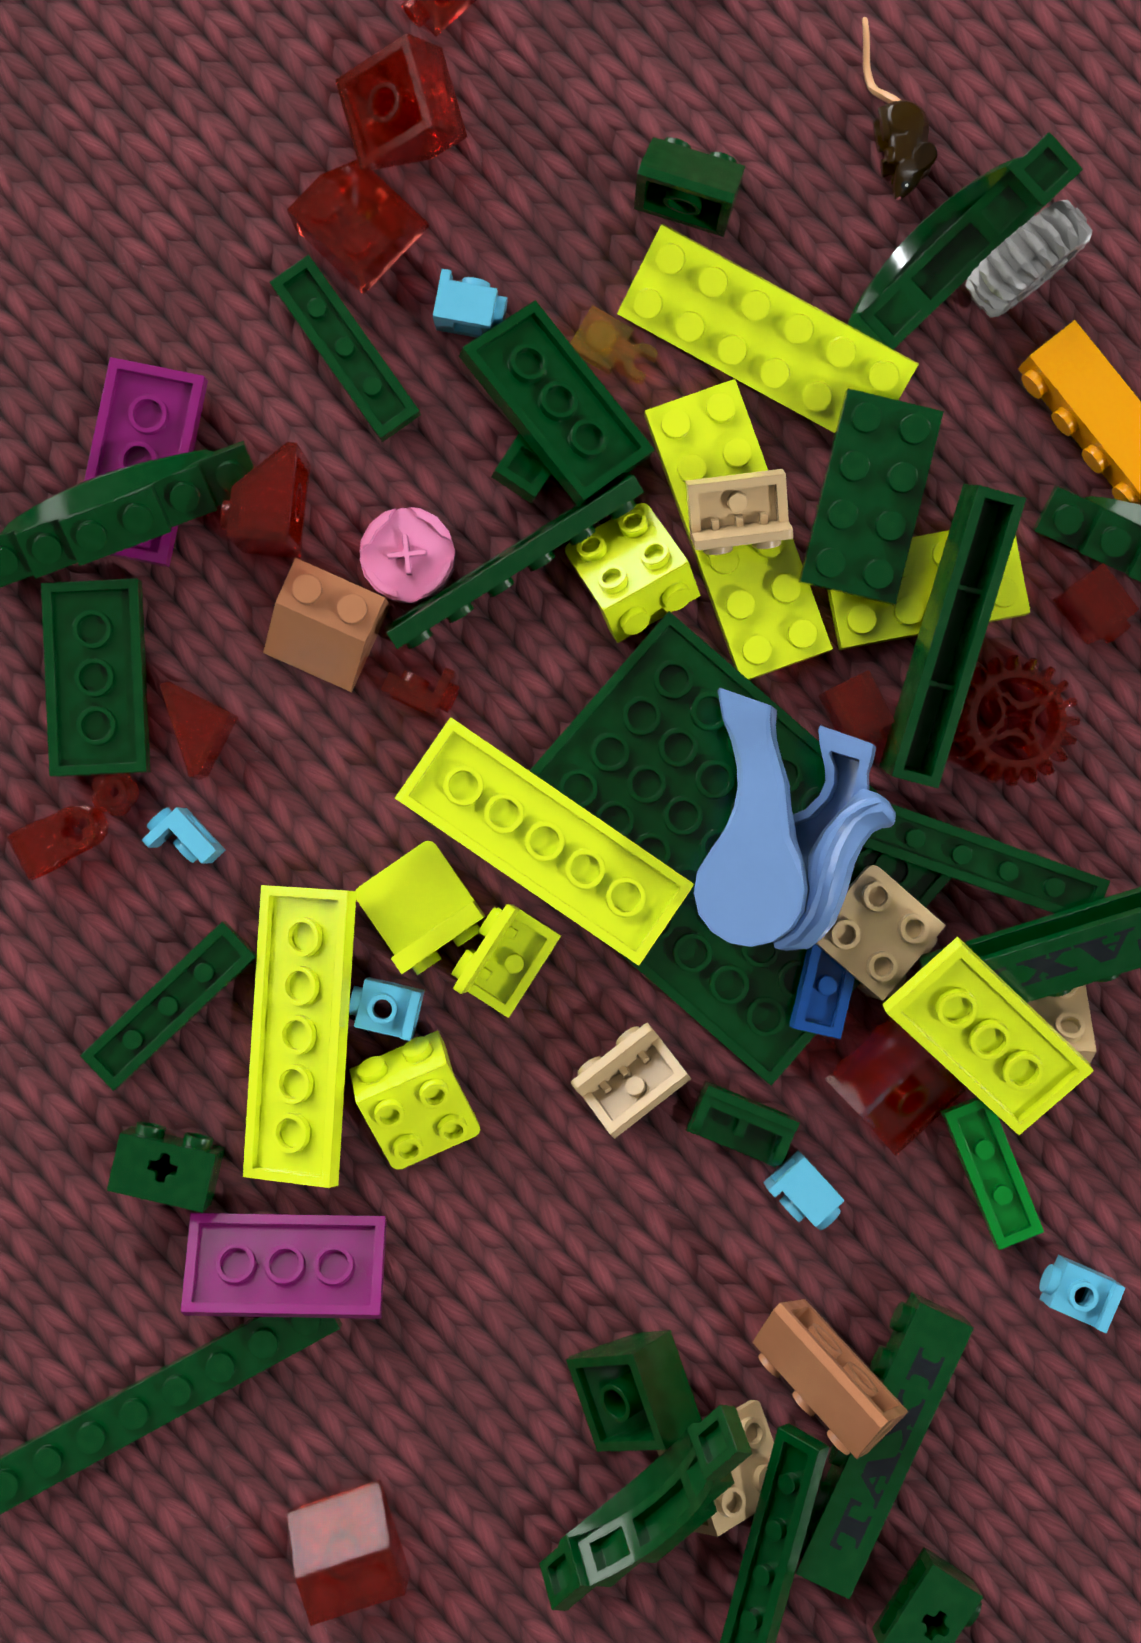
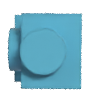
(467, 306)
(405, 1004)
(805, 1191)
(1099, 1299)

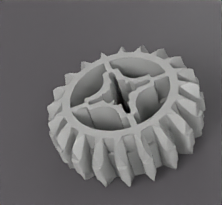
(1028, 258)

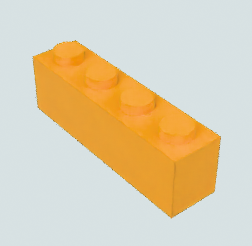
(1090, 405)

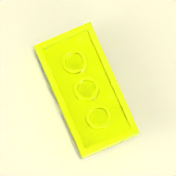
(870, 622)
(987, 1036)

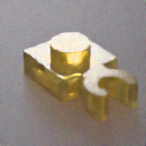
(605, 342)

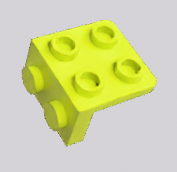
(633, 571)
(420, 907)
(506, 958)
(413, 1101)

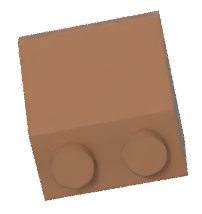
(324, 624)

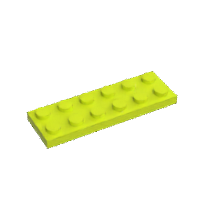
(758, 330)
(754, 591)
(544, 841)
(299, 1035)

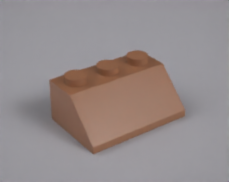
(827, 1377)

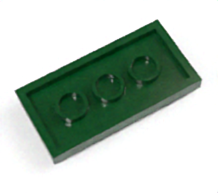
(556, 403)
(871, 496)
(95, 677)

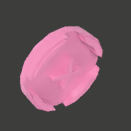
(407, 555)

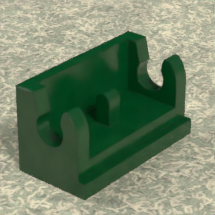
(742, 1124)

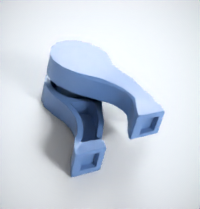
(779, 870)

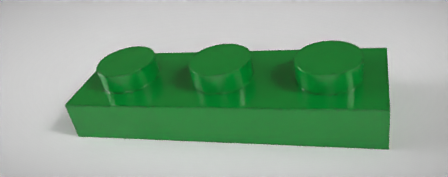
(992, 1173)

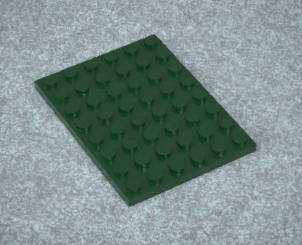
(664, 775)

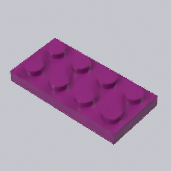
(141, 418)
(284, 1266)

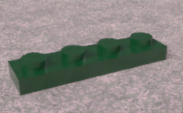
(345, 348)
(169, 1005)

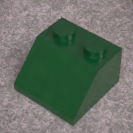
(688, 185)
(634, 1392)

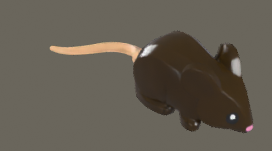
(899, 133)

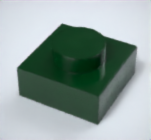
(521, 470)

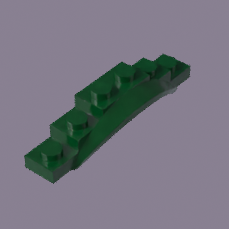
(956, 240)
(119, 510)
(1095, 527)
(650, 1511)

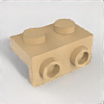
(738, 511)
(629, 1079)

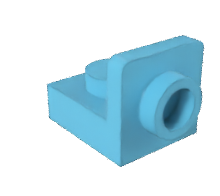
(193, 838)

